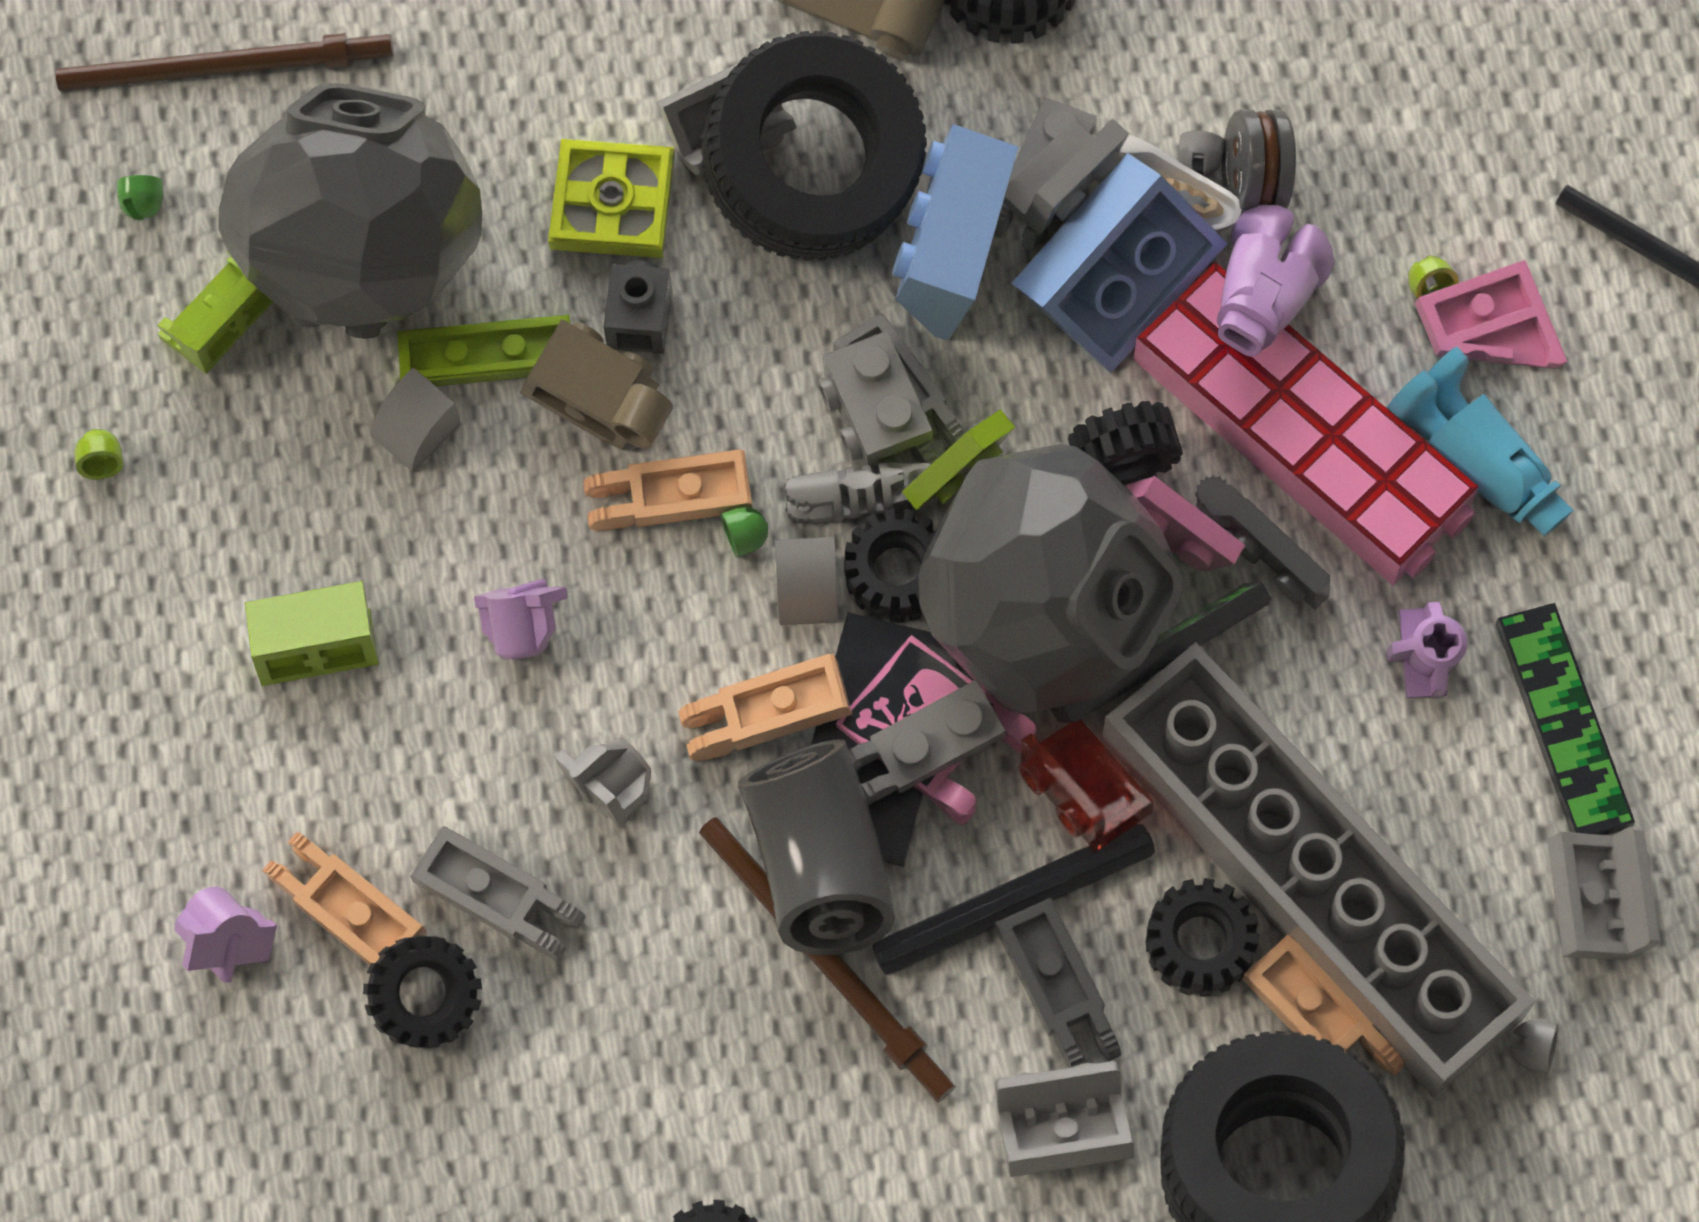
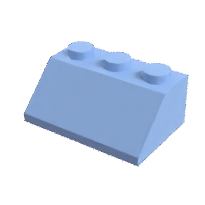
(953, 227)
(1119, 261)

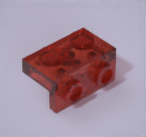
(1084, 783)

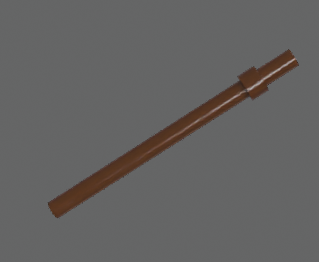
(334, 51)
(903, 1045)

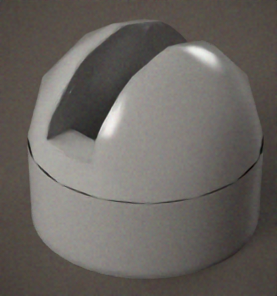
(1539, 1045)

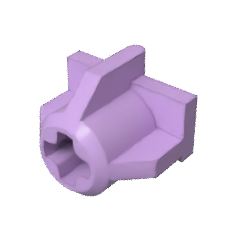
(519, 618)
(1429, 649)
(223, 933)

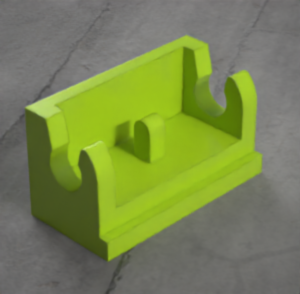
(215, 318)
(311, 633)

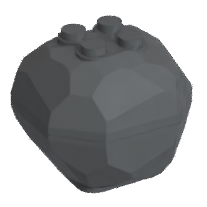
(351, 209)
(1047, 578)

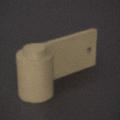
(896, 25)

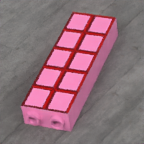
(1311, 433)

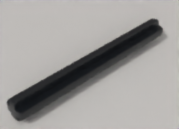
(984, 910)

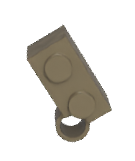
(598, 387)

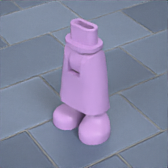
(1261, 290)

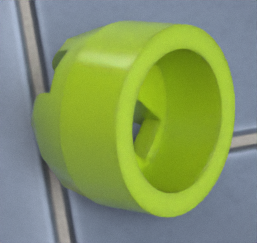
(1428, 267)
(98, 455)

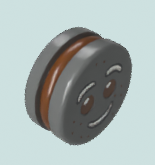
(1259, 158)

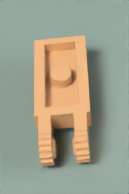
(671, 490)
(767, 707)
(344, 902)
(1314, 1003)

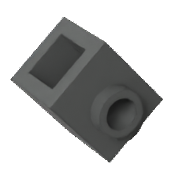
(638, 307)

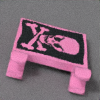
(908, 684)

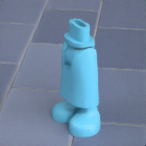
(1480, 444)

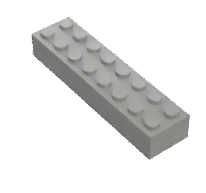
(1315, 868)

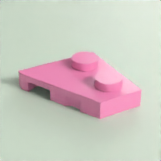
(1493, 320)
(1186, 529)

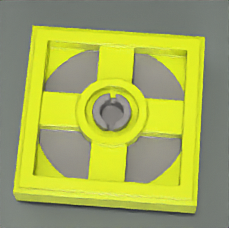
(611, 198)

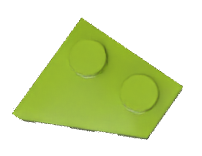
(948, 472)

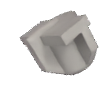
(609, 778)

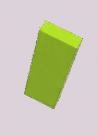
(476, 350)

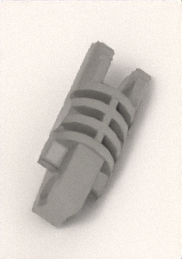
(850, 492)

